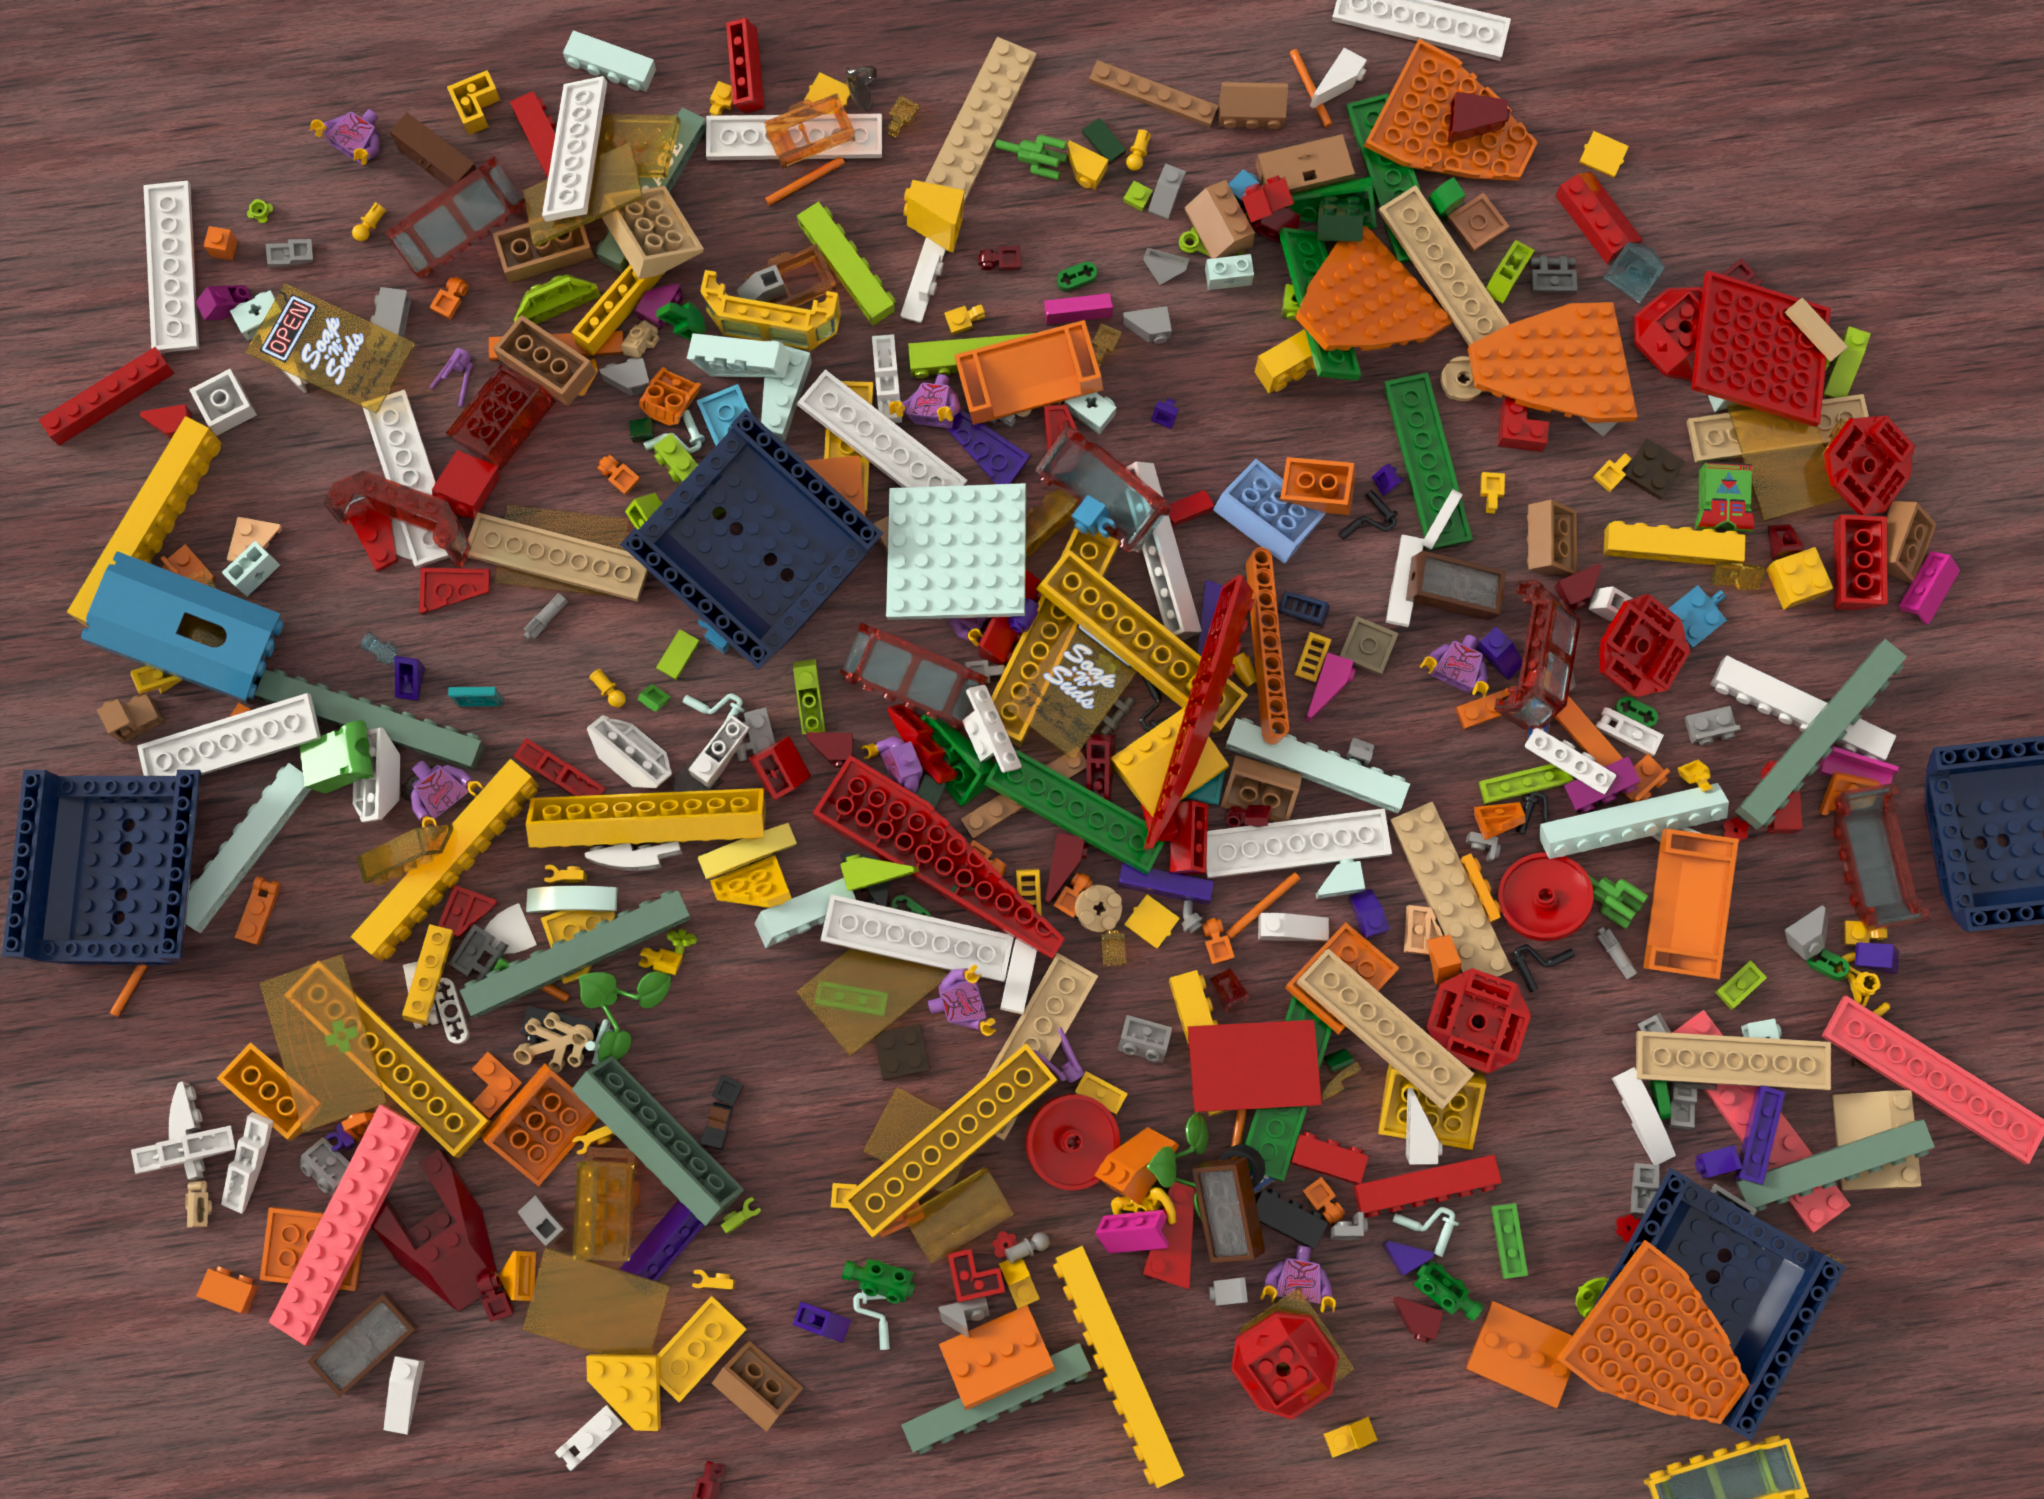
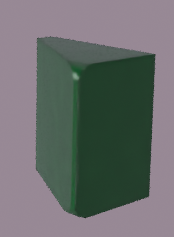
(641, 430)
(1338, 1060)

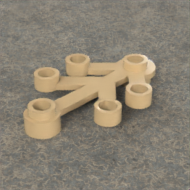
(576, 1035)

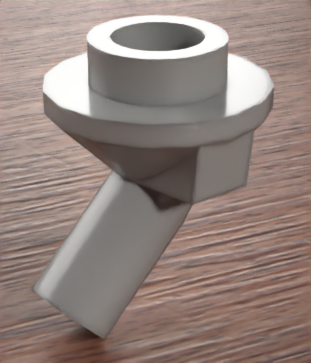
(1192, 921)

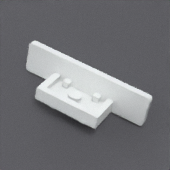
(923, 281)
(988, 731)
(1569, 760)

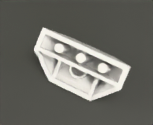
(629, 752)
(379, 794)

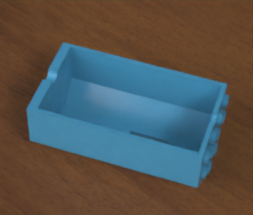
(142, 609)

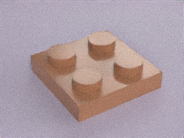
(1478, 222)

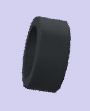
(1254, 1159)

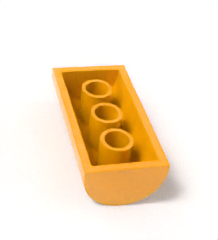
(263, 1089)

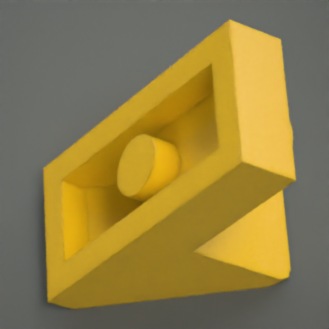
(149, 679)
(1019, 1282)
(1350, 1437)

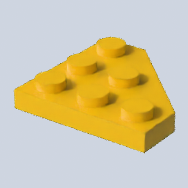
(754, 885)
(567, 923)
(629, 1386)

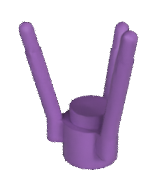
(458, 361)
(1071, 1068)

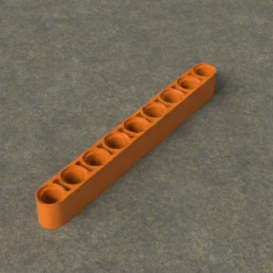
(1264, 655)

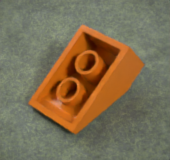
(1319, 484)
(1126, 1166)

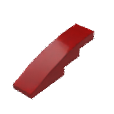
(919, 733)
(556, 770)

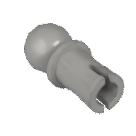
(1039, 1242)

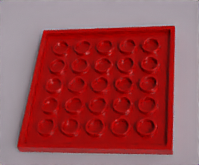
(1756, 352)

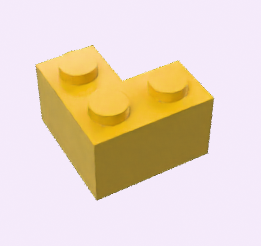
(470, 97)

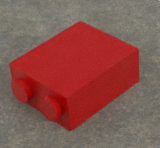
(466, 483)

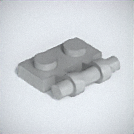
(759, 733)

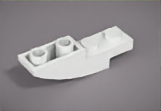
(626, 859)
(184, 1120)

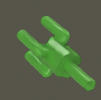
(1037, 154)
(1611, 897)

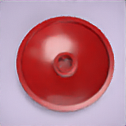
(1545, 897)
(1071, 1140)

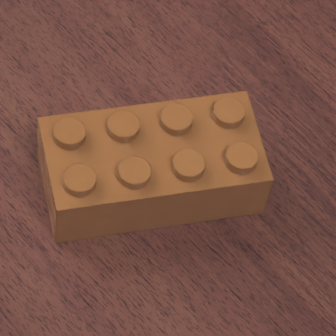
(524, 260)
(544, 360)

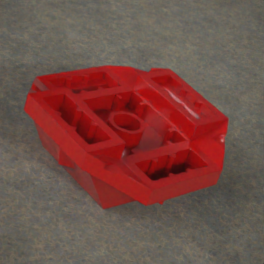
(1659, 333)
(1869, 463)
(1659, 651)
(1495, 1003)
(1288, 1340)

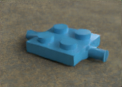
(1698, 614)

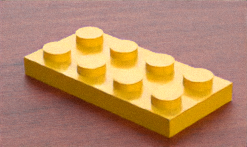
(697, 1348)

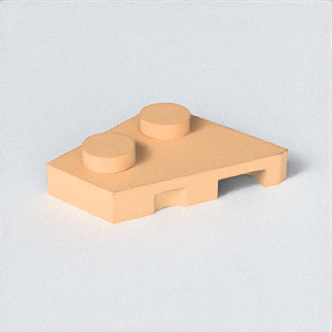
(247, 532)
(1419, 927)

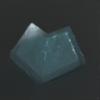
(1635, 270)

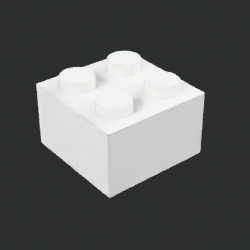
(223, 402)

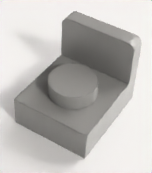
(1360, 751)
(1478, 843)

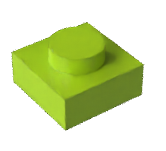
(1138, 196)

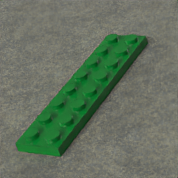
(1388, 176)
(1304, 258)
(1426, 456)
(1076, 811)
(1277, 1129)

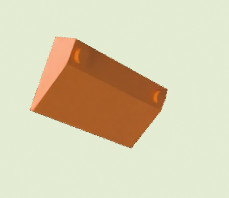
(1029, 372)
(1691, 903)

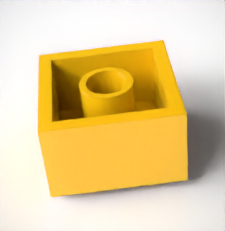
(1799, 578)

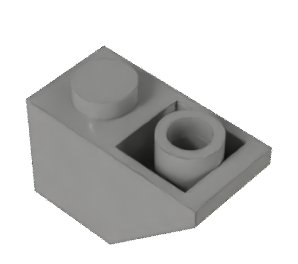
(763, 285)
(628, 376)
(542, 1222)

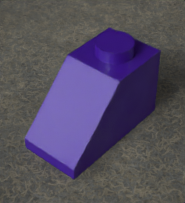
(1500, 653)
(1369, 914)
(1718, 1162)
(821, 1322)

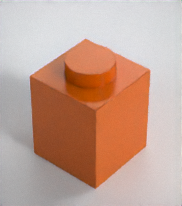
(220, 243)

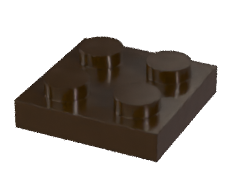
(1653, 469)
(901, 1052)

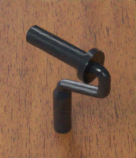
(1385, 511)
(1155, 694)
(1528, 808)
(1551, 962)

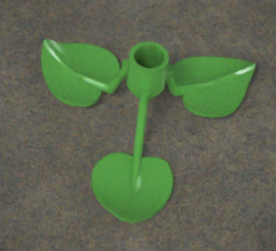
(601, 990)
(1164, 1164)

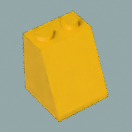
(935, 212)

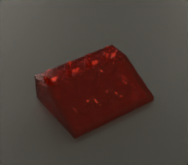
(501, 416)

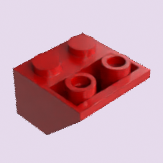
(780, 768)

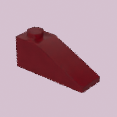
(1099, 764)
(1066, 859)

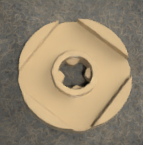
(1449, 380)
(1085, 908)

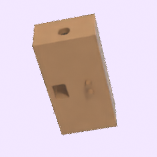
(1308, 164)

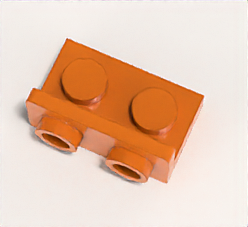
(184, 562)
(1650, 775)

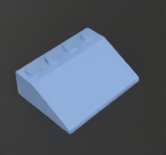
(1256, 510)

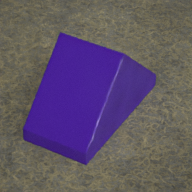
(408, 677)
(1877, 957)
(1406, 1257)

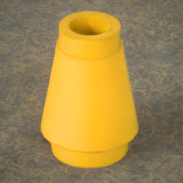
(1244, 669)

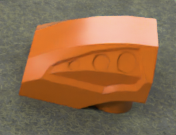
(668, 397)

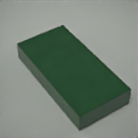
(1103, 140)

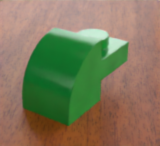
(1447, 198)
(685, 319)

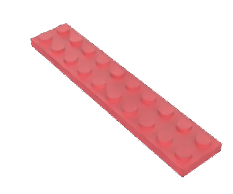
(1935, 1079)
(1735, 1106)
(344, 1225)

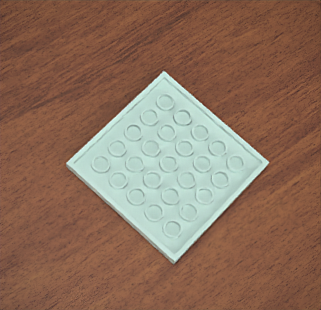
(956, 552)

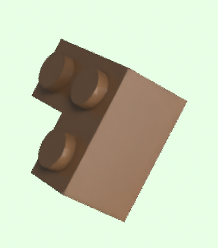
(130, 719)

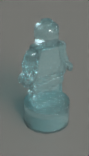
(386, 653)

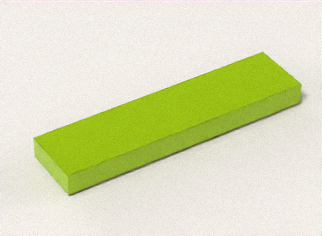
(1523, 783)

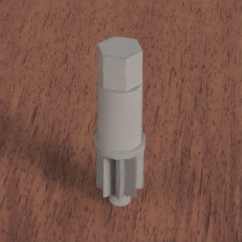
(540, 621)
(1616, 952)

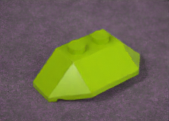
(556, 298)

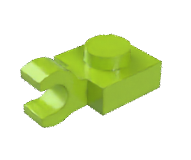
(736, 1219)

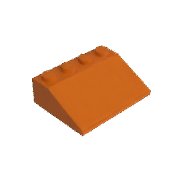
(539, 1125)

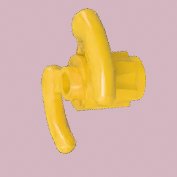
(1863, 985)
(1153, 1201)

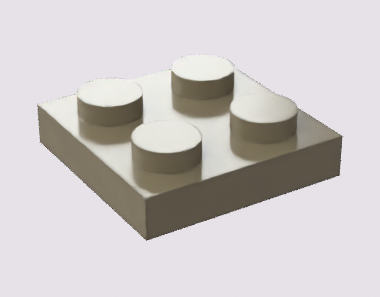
(1369, 645)

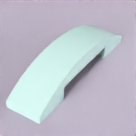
(571, 899)

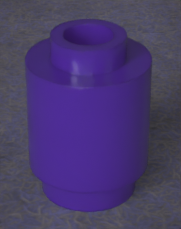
(1023, 623)

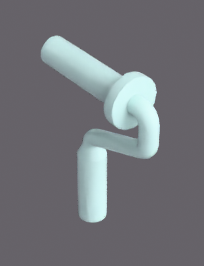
(696, 439)
(703, 708)
(594, 1045)
(1446, 1231)
(883, 1324)

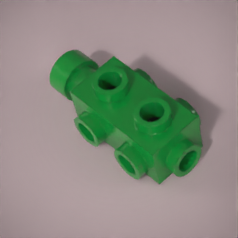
(881, 1279)
(1442, 1290)

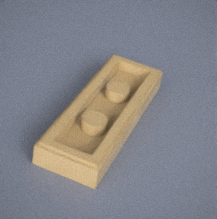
(1816, 329)

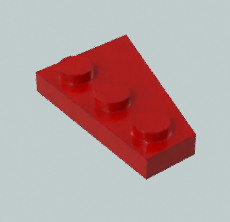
(1055, 420)
(377, 538)
(451, 585)

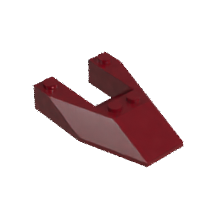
(447, 1247)

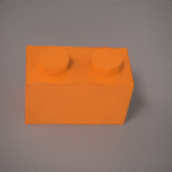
(228, 1290)

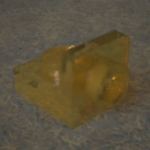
(1113, 948)

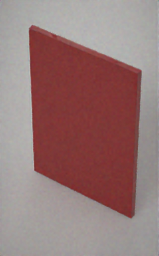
(1254, 1066)

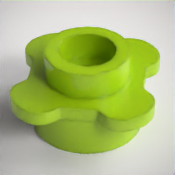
(258, 205)

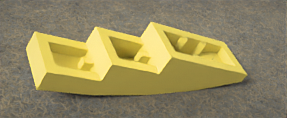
(745, 851)

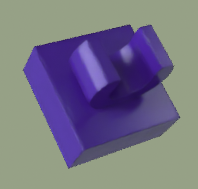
(1165, 413)
(1386, 479)
(343, 1138)

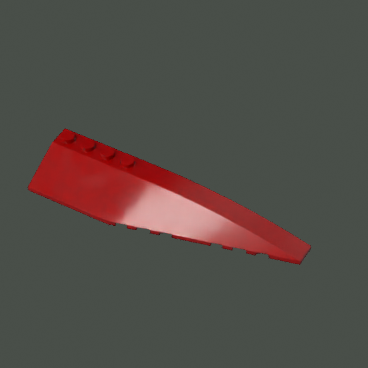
(1204, 698)
(911, 832)

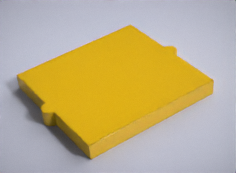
(827, 86)
(1603, 154)
(1152, 921)

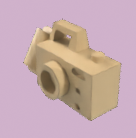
(640, 339)
(197, 1205)

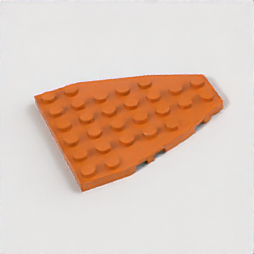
(1416, 123)
(1367, 300)
(1560, 363)
(1657, 1343)

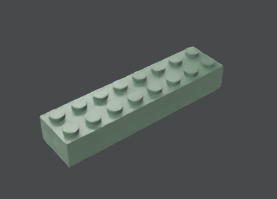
(657, 1140)

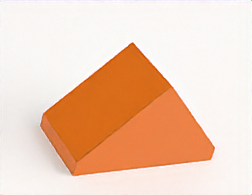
(1443, 958)

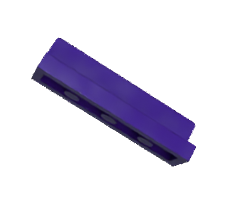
(1166, 884)
(1760, 1134)
(664, 1243)

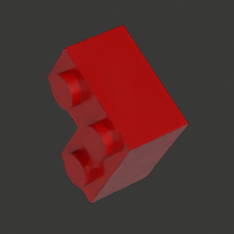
(1267, 198)
(1518, 431)
(970, 1284)

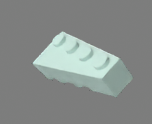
(738, 357)
(783, 393)
(798, 914)

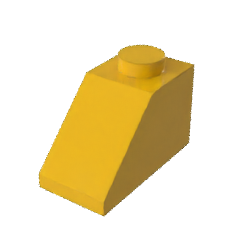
(1086, 165)

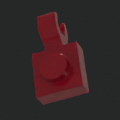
(707, 1486)

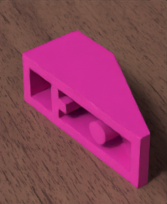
(1331, 681)

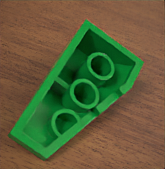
(1307, 202)
(963, 759)

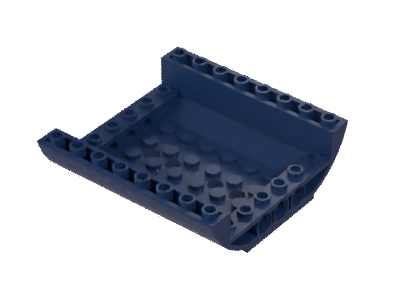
(782, 512)
(1985, 794)
(74, 867)
(1764, 1291)

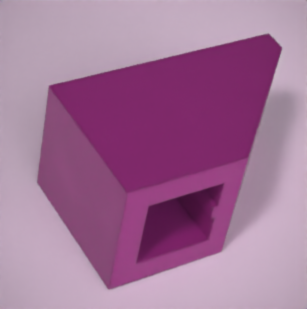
(656, 299)
(219, 300)

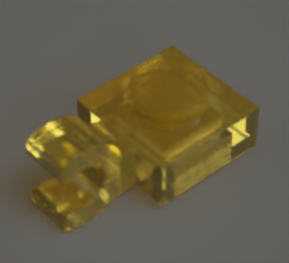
(902, 112)
(1105, 341)

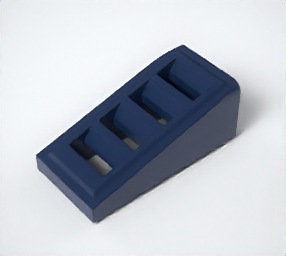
(1311, 619)

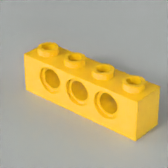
(427, 975)

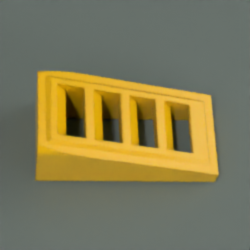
(1317, 638)
(1027, 873)

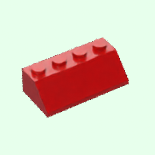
(1597, 215)
(1860, 562)
(999, 638)

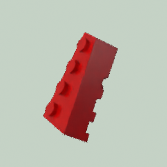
(1174, 1262)

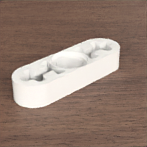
(1442, 519)
(450, 1029)

